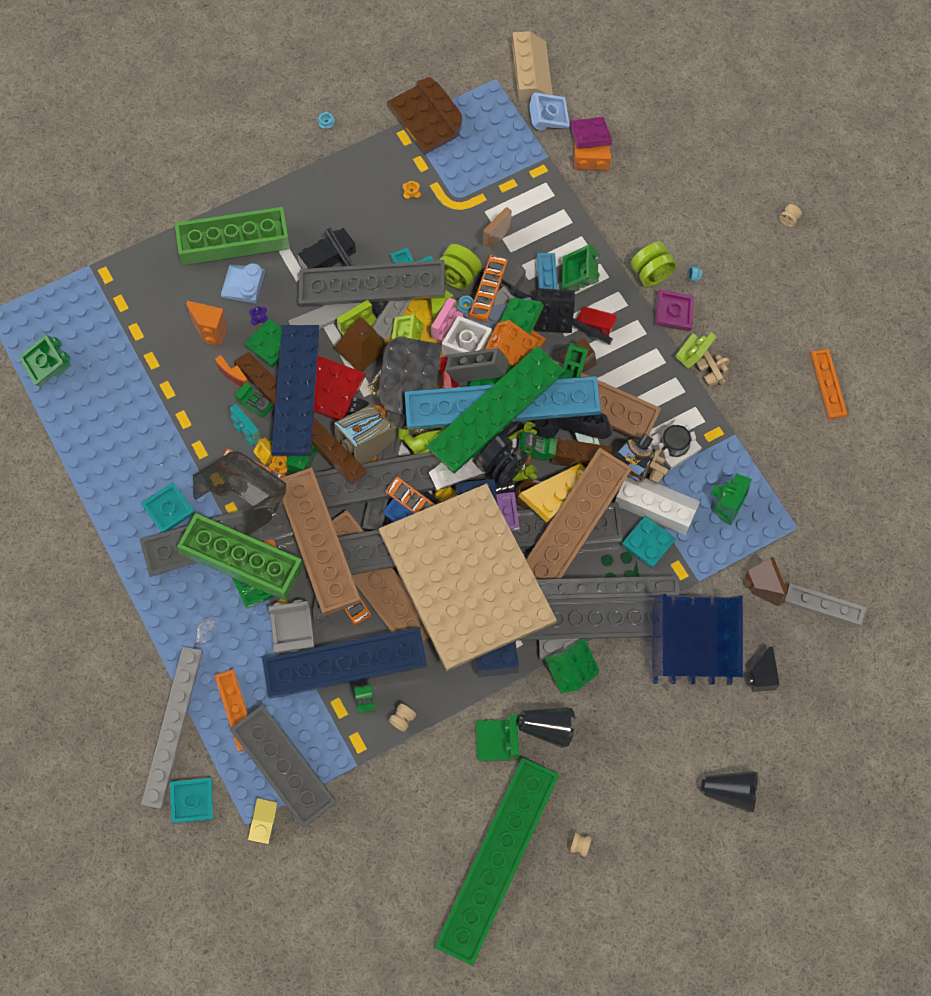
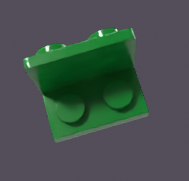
(497, 740)

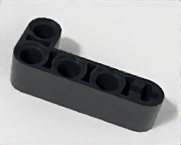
(590, 425)

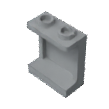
(291, 627)

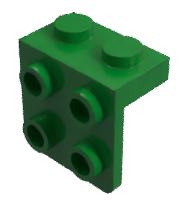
(573, 667)

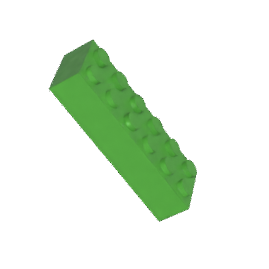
(232, 236)
(240, 557)

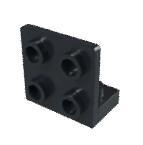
(557, 310)

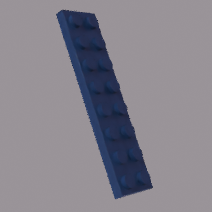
(296, 390)
(344, 662)

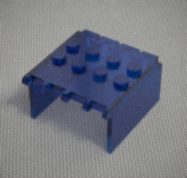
(697, 638)

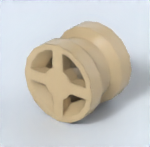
(790, 215)
(580, 844)

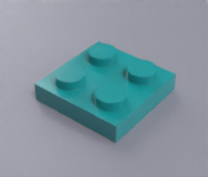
(242, 424)
(168, 508)
(648, 542)
(191, 801)

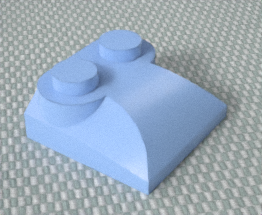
(548, 111)
(243, 283)

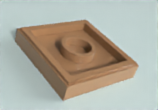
(497, 228)

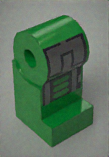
(253, 401)
(537, 446)
(365, 699)

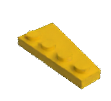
(550, 494)

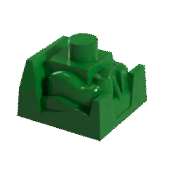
(580, 268)
(731, 497)

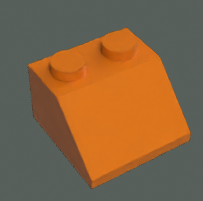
(208, 321)

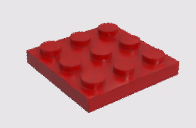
(335, 388)

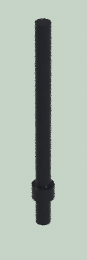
(376, 307)
(594, 333)

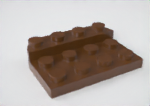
(427, 115)

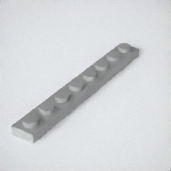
(172, 728)

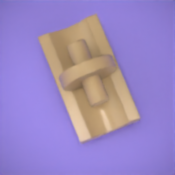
(714, 377)
(658, 470)

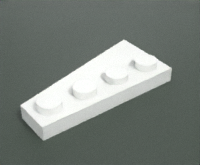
(444, 477)

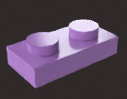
(508, 508)

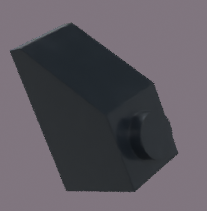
(764, 673)

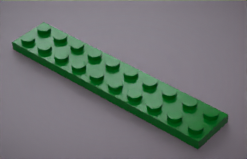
(496, 862)

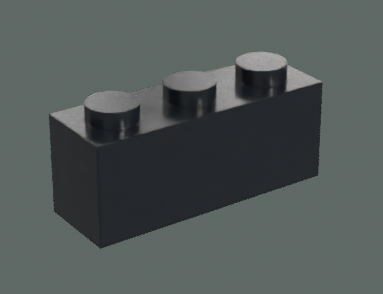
(324, 254)

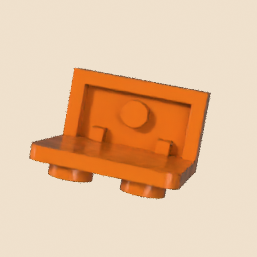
(592, 158)

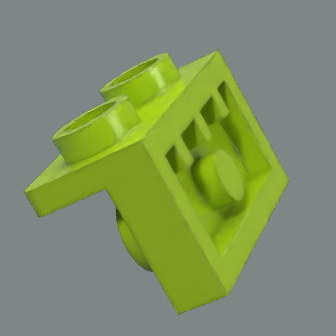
(349, 318)
(408, 327)
(694, 349)

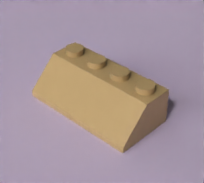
(531, 65)

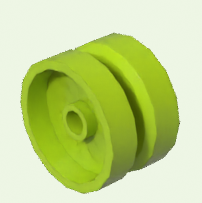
(653, 264)
(460, 266)

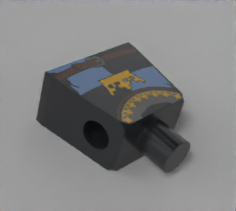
(637, 456)

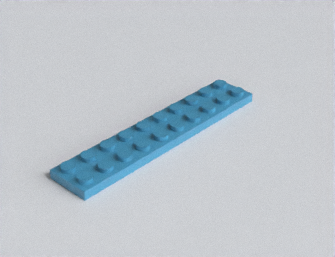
(443, 406)

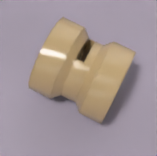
(402, 717)

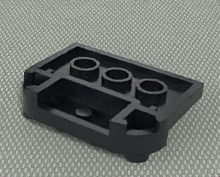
(406, 367)

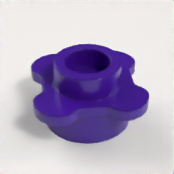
(258, 311)

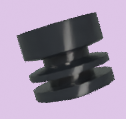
(499, 457)

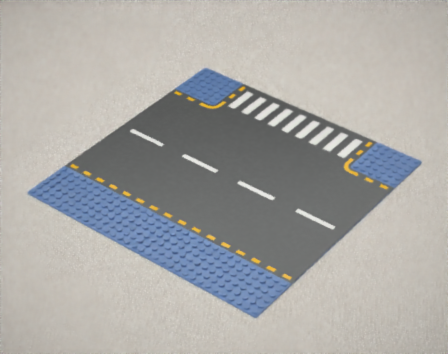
(156, 409)

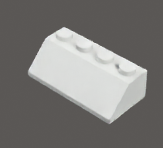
(658, 503)

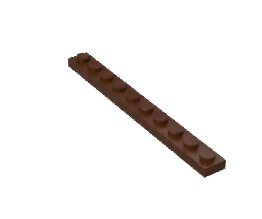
(321, 438)

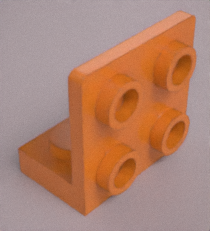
(511, 341)

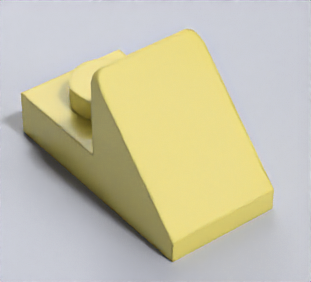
(262, 821)

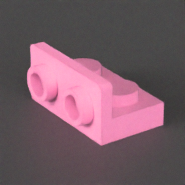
(445, 320)

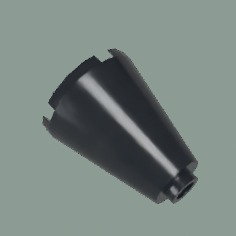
(548, 724)
(732, 789)

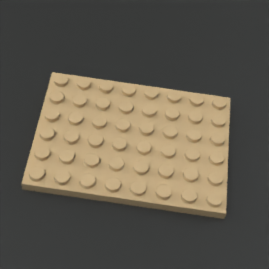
(467, 576)

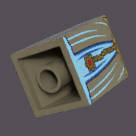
(365, 433)

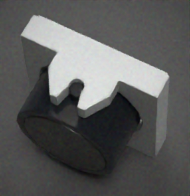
(675, 444)

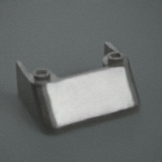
(246, 479)

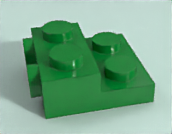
(45, 360)

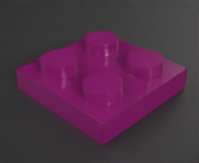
(590, 132)
(674, 310)

